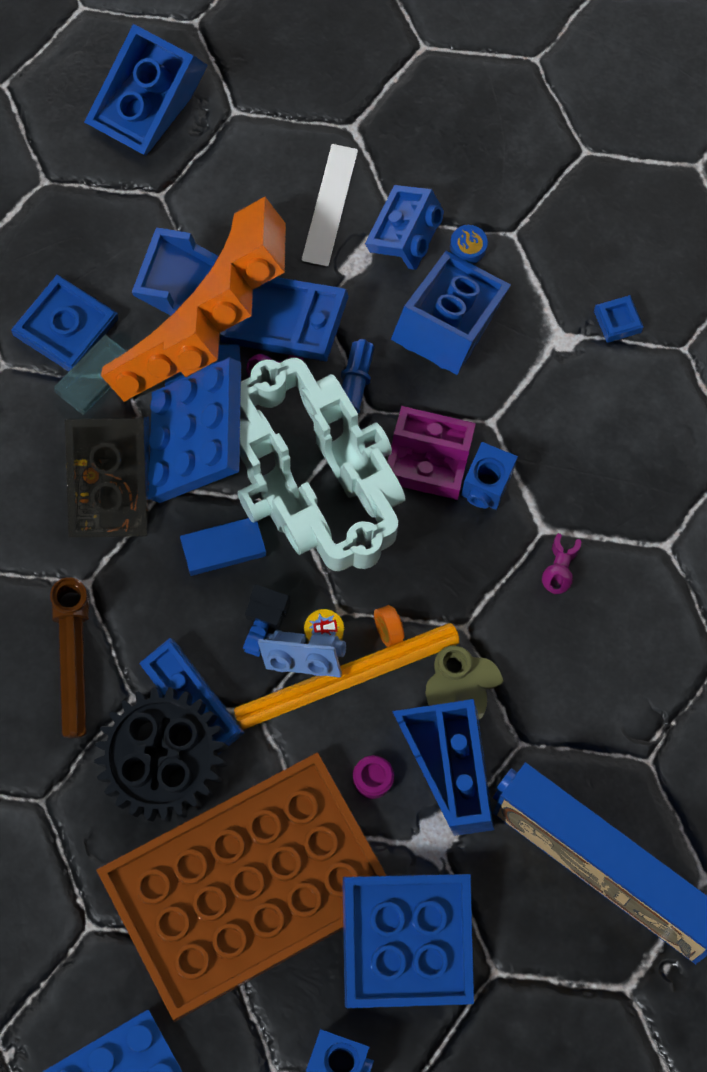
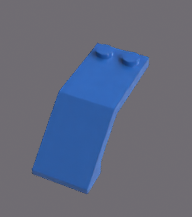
(286, 313)

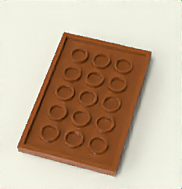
(240, 885)

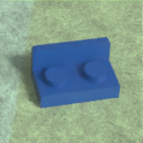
(406, 224)

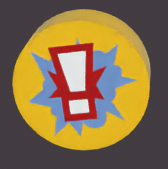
(324, 623)

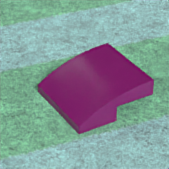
(430, 452)

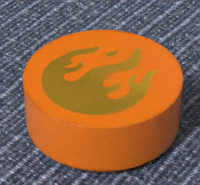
(389, 625)

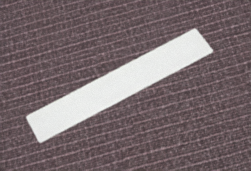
(329, 205)

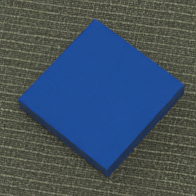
(64, 323)

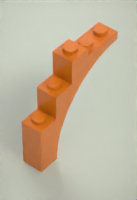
(223, 299)

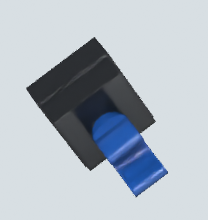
(266, 610)

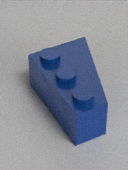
(452, 760)

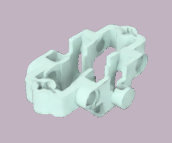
(358, 469)

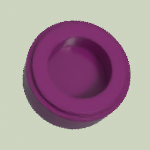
(373, 777)

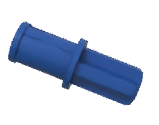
(356, 372)

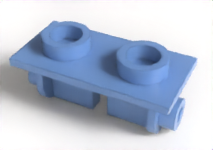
(288, 653)

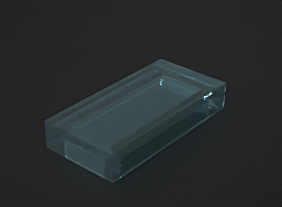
(84, 383)

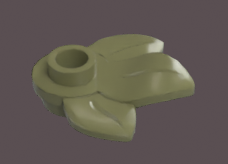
(468, 683)

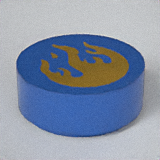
(469, 243)

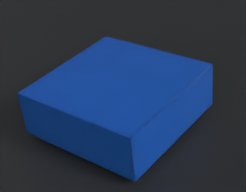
(618, 318)

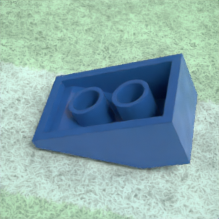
(144, 90)
(449, 312)

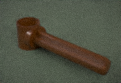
(71, 655)

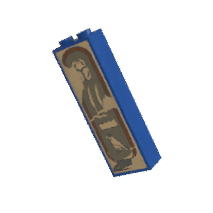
(605, 859)

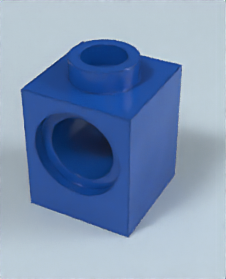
(492, 462)
(329, 1044)

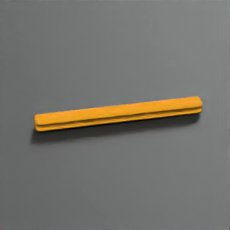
(352, 674)

